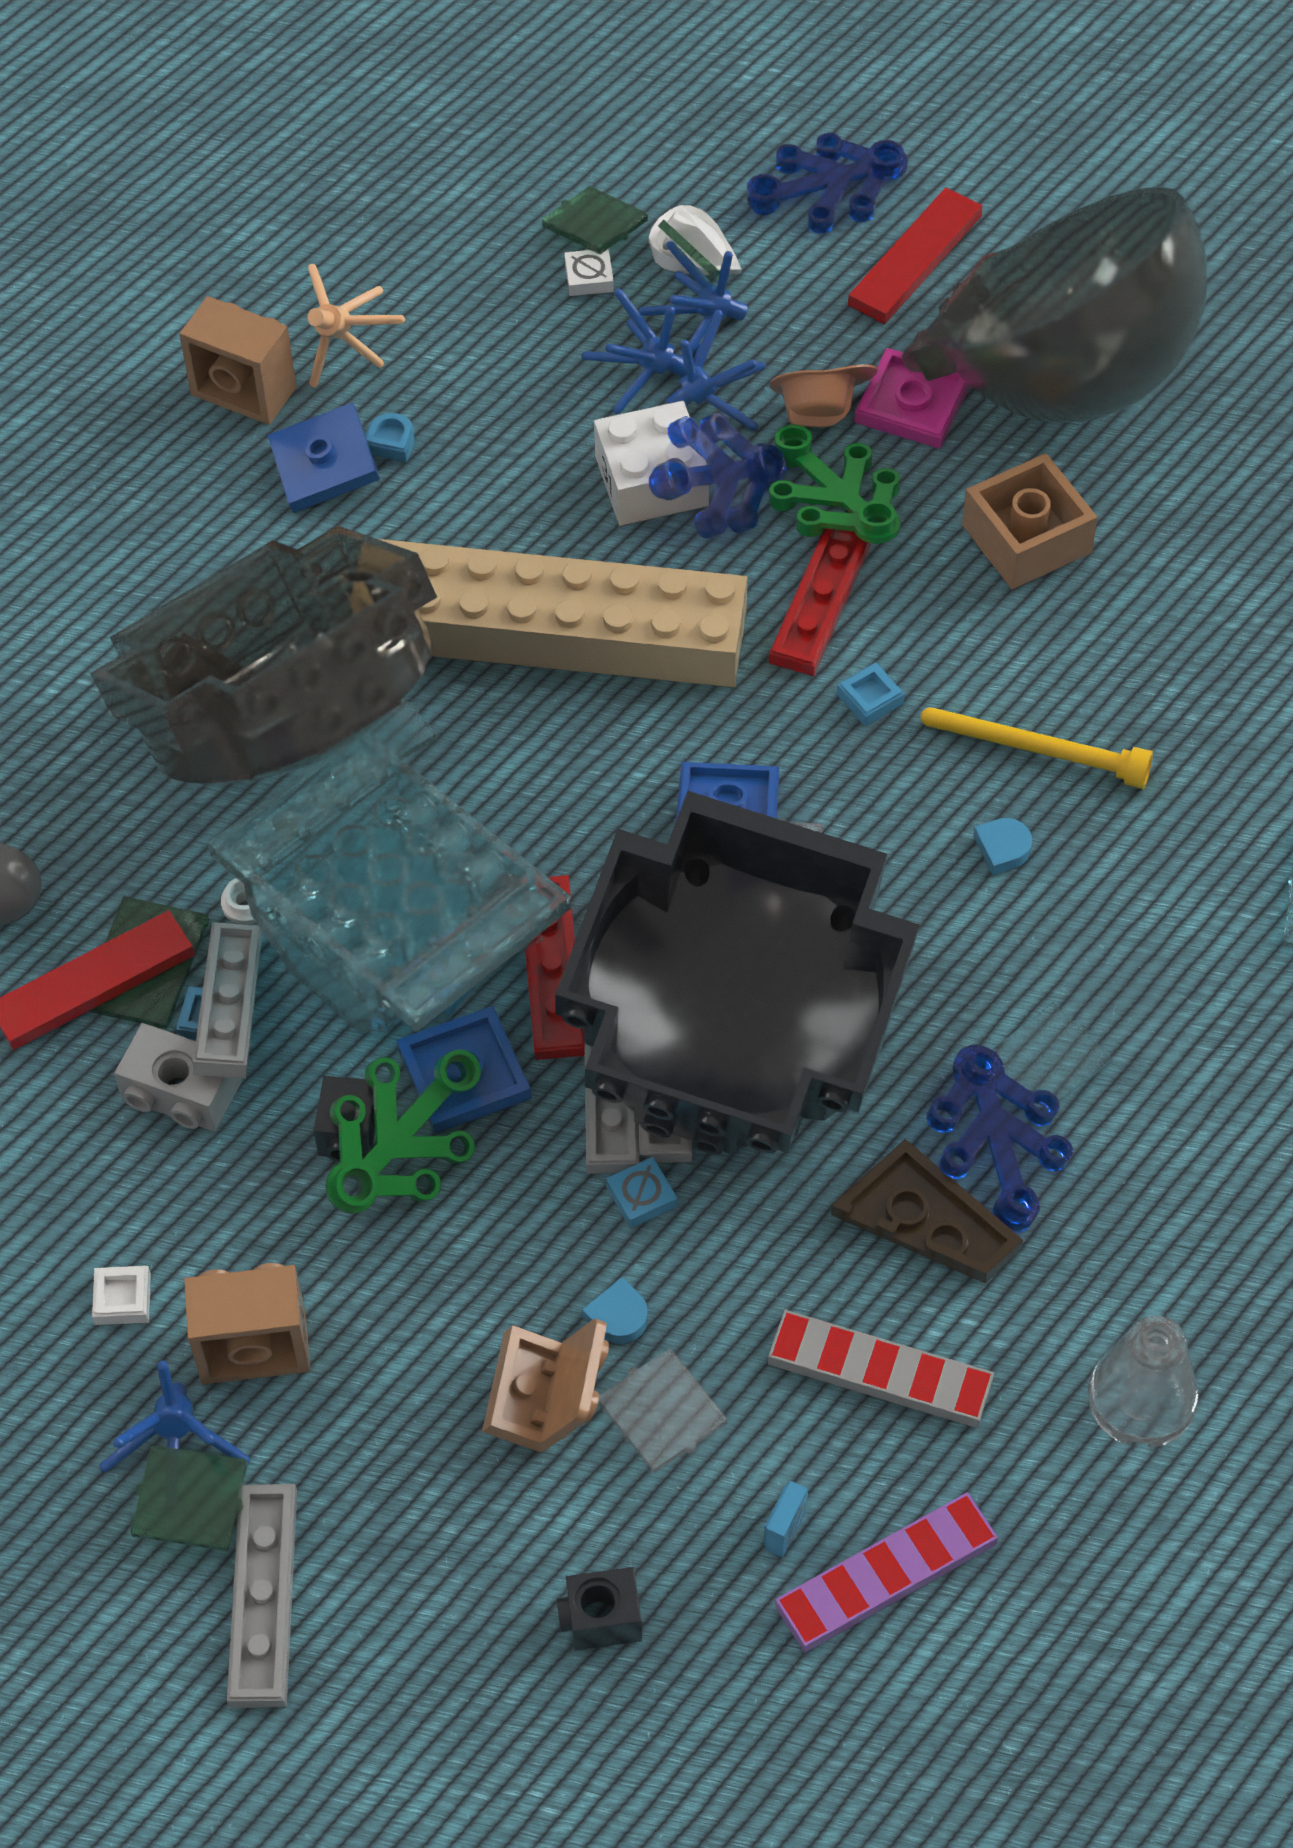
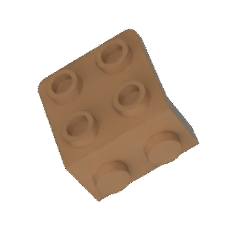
(545, 1385)

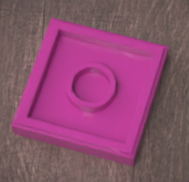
(909, 404)

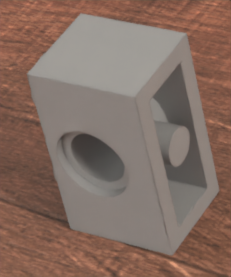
(157, 1059)

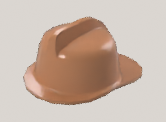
(820, 396)

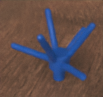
(709, 297)
(654, 356)
(698, 385)
(170, 1420)

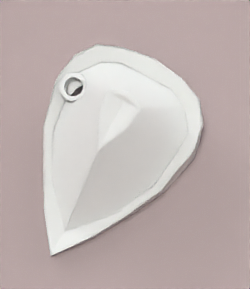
(699, 231)

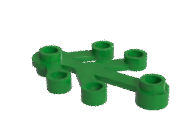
(871, 520)
(395, 1136)

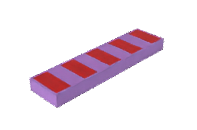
(885, 1572)

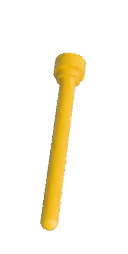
(1128, 765)

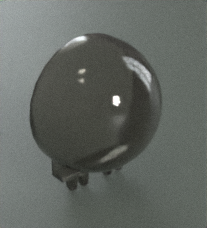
(1076, 311)

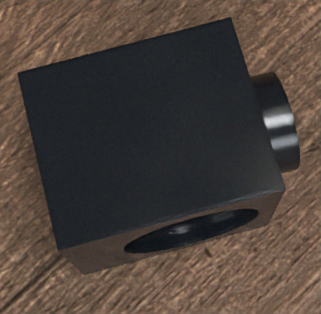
(326, 1132)
(613, 1587)

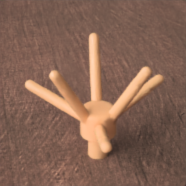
(336, 321)

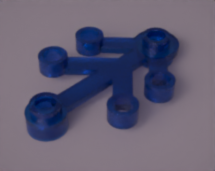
(879, 164)
(759, 464)
(999, 1129)

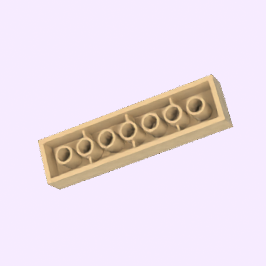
(583, 614)

